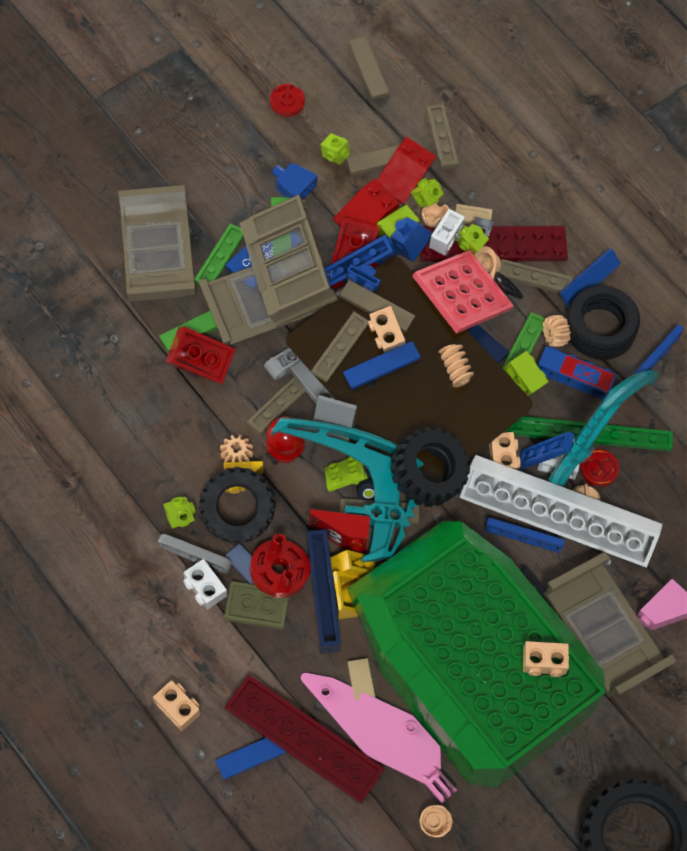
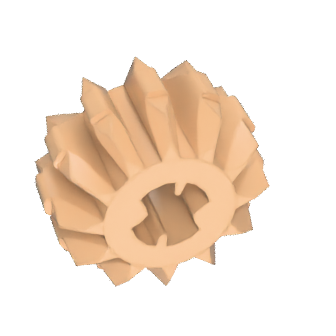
(556, 331)
(244, 450)

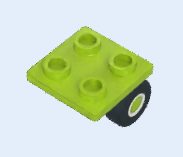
(350, 472)

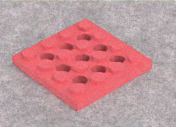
(462, 301)

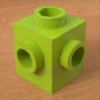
(335, 148)
(427, 192)
(471, 238)
(179, 512)

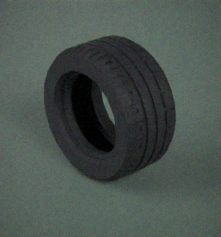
(611, 300)

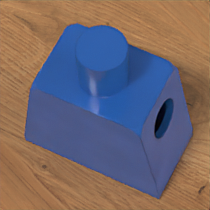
(294, 181)
(410, 238)

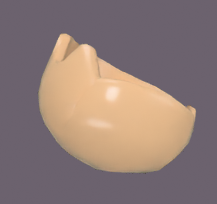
(433, 215)
(435, 821)

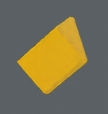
(344, 604)

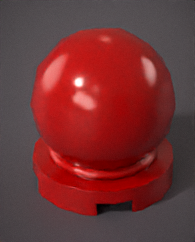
(284, 446)

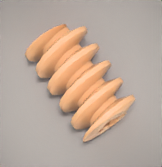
(455, 364)

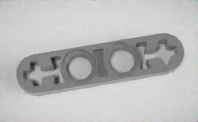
(194, 553)

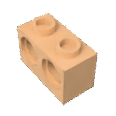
(389, 328)
(500, 453)
(545, 652)
(173, 708)

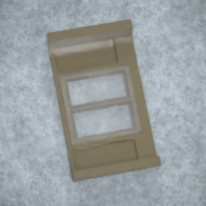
(156, 243)
(287, 261)
(239, 307)
(605, 625)

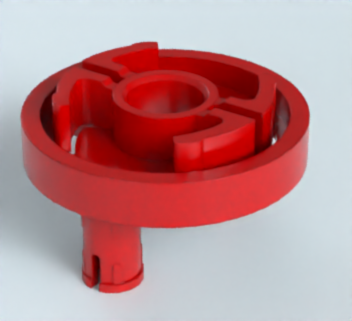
(277, 553)

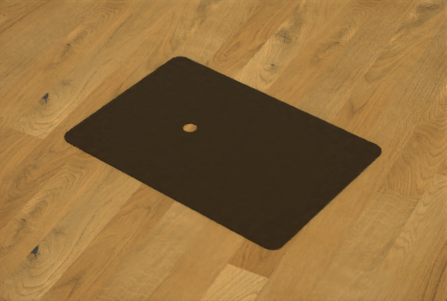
(421, 391)

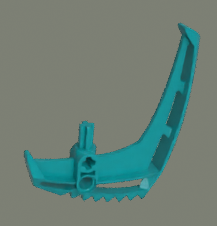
(583, 444)
(379, 467)

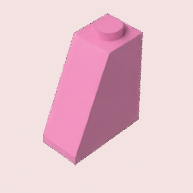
(665, 607)

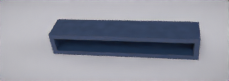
(323, 591)

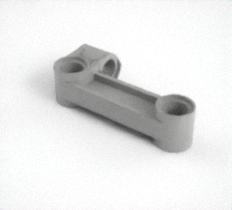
(280, 366)

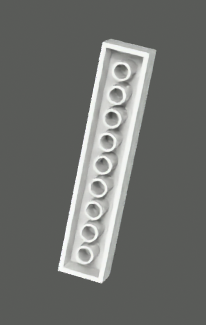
(561, 511)

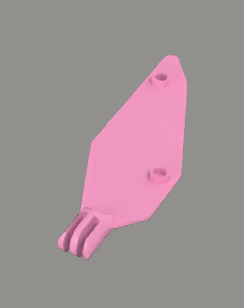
(383, 732)

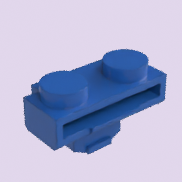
(364, 277)

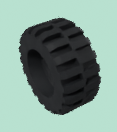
(449, 454)
(237, 478)

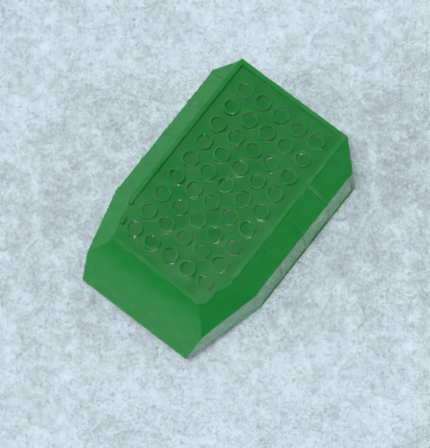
(450, 641)

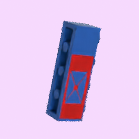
(371, 255)
(576, 373)

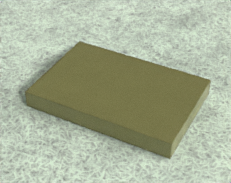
(253, 607)

